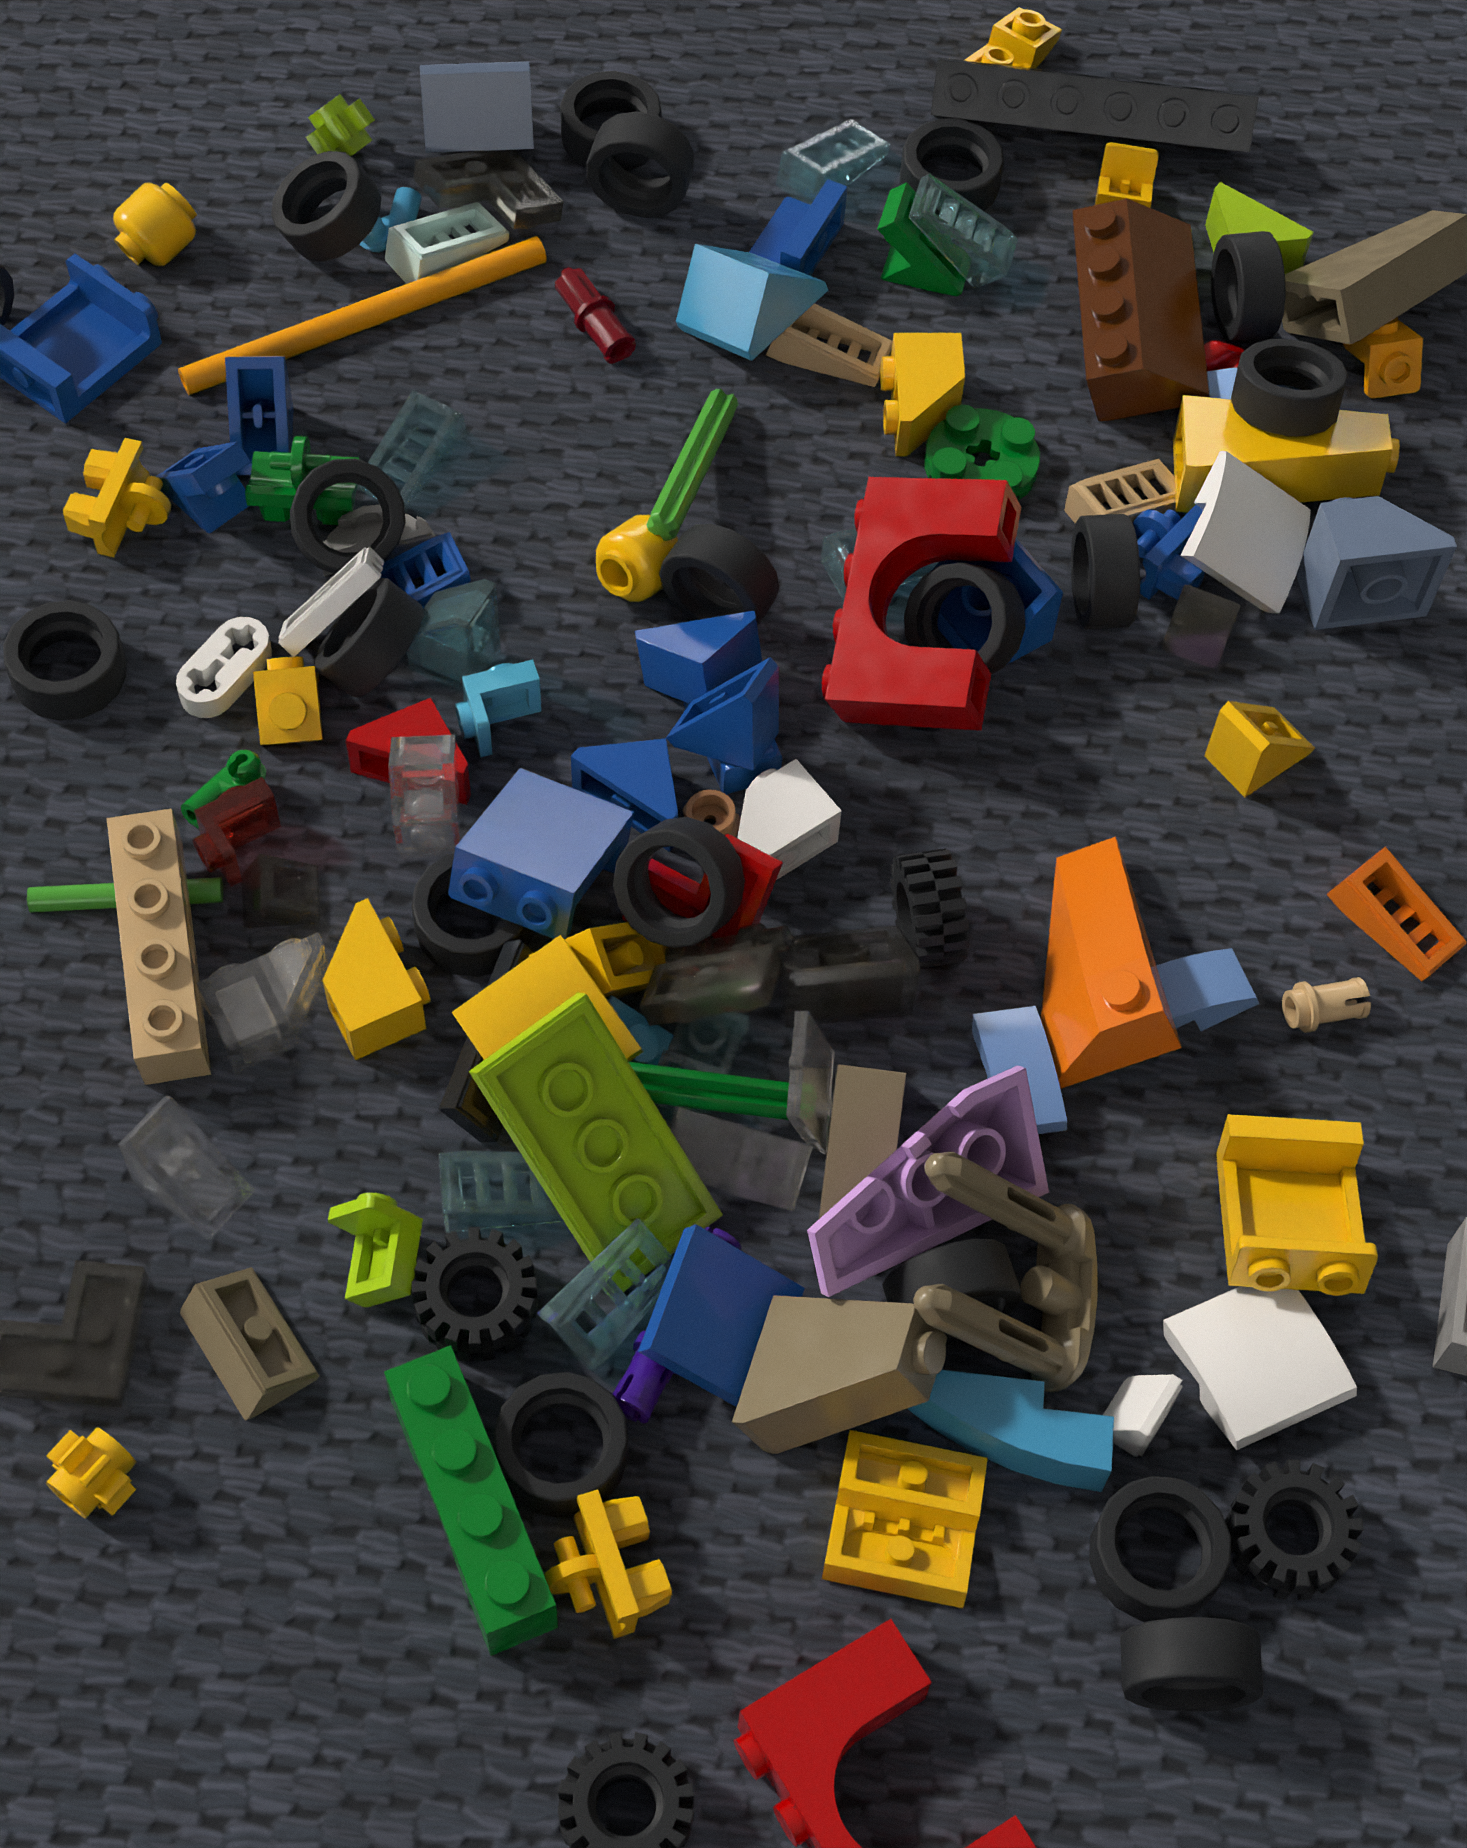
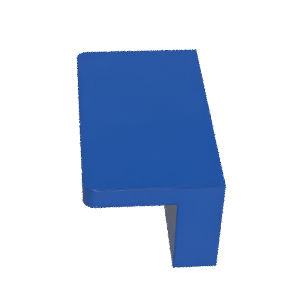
(803, 232)

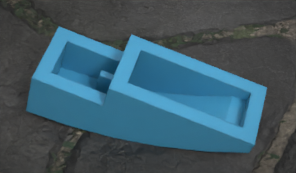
(1009, 1427)

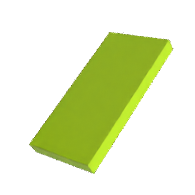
(593, 1133)

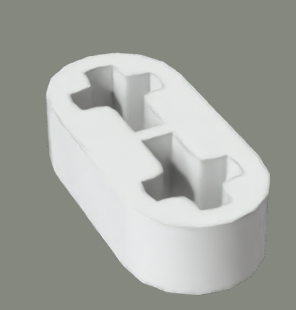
(218, 662)

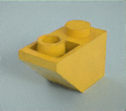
(924, 383)
(370, 988)

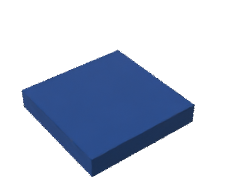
(712, 1313)

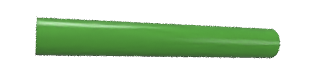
(103, 895)

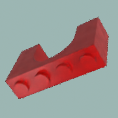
(899, 531)
(816, 1717)

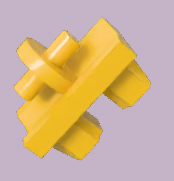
(126, 498)
(623, 1592)

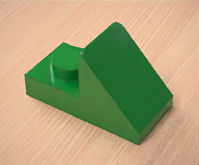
(912, 256)

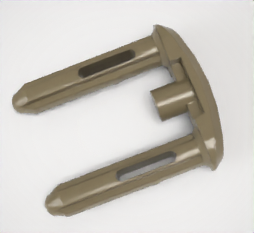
(1059, 1285)

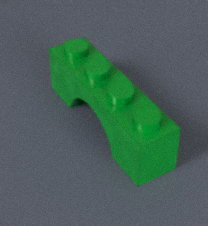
(472, 1500)

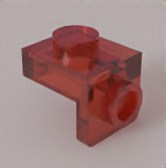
(233, 821)

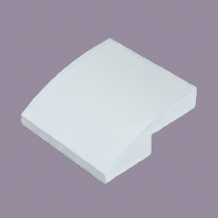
(1248, 533)
(1259, 1361)

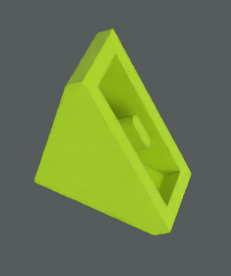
(1237, 213)

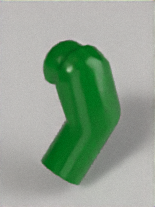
(241, 769)

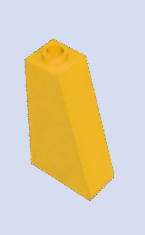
(1329, 465)

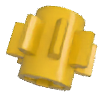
(91, 1472)

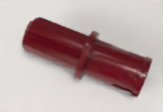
(595, 315)

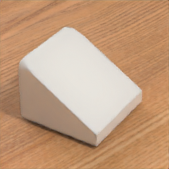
(1141, 1409)

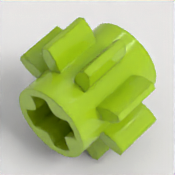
(340, 127)

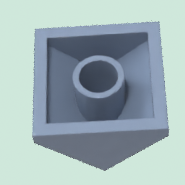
(477, 106)

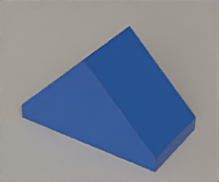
(259, 405)
(698, 654)
(733, 719)
(631, 777)

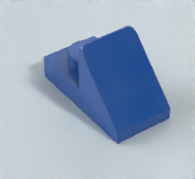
(207, 484)

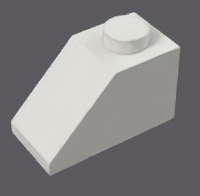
(788, 816)

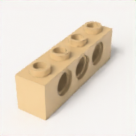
(158, 947)

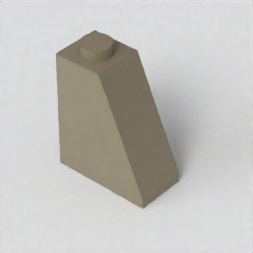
(861, 1128)
(834, 1368)

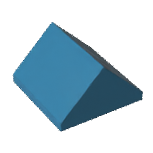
(742, 299)

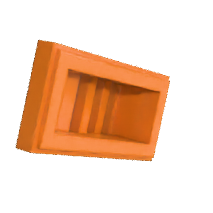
(1368, 913)

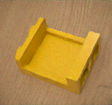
(1293, 1205)

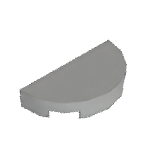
(363, 526)

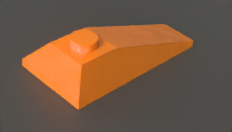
(1100, 974)

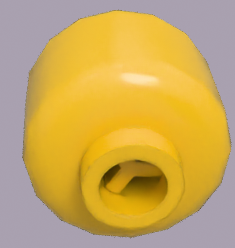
(154, 224)
(632, 559)

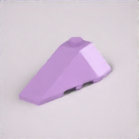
(897, 1207)

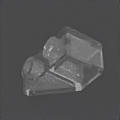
(424, 795)
(266, 1002)

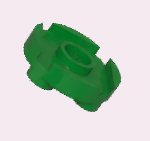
(985, 431)

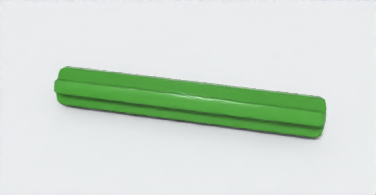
(692, 465)

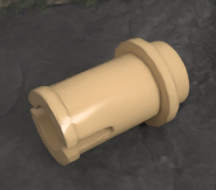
(1309, 1006)

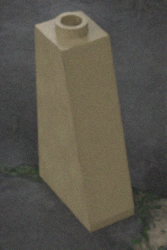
(1376, 278)

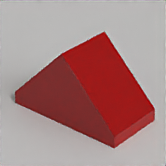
(370, 744)

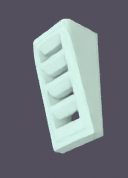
(410, 249)

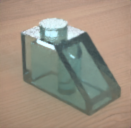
(457, 634)

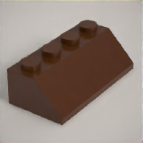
(1138, 309)

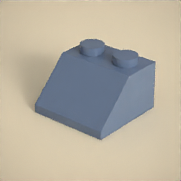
(1371, 563)

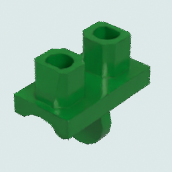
(278, 475)

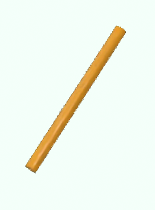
(371, 311)

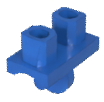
(1160, 544)

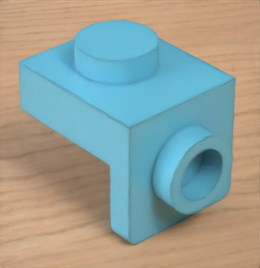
(497, 696)

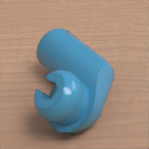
(403, 210)

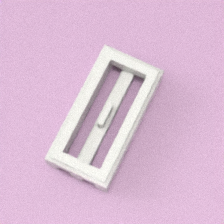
(330, 600)

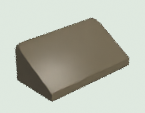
(247, 1341)

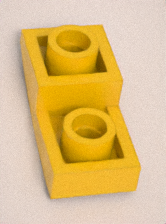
(1019, 40)

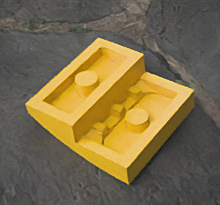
(530, 994)
(905, 1519)

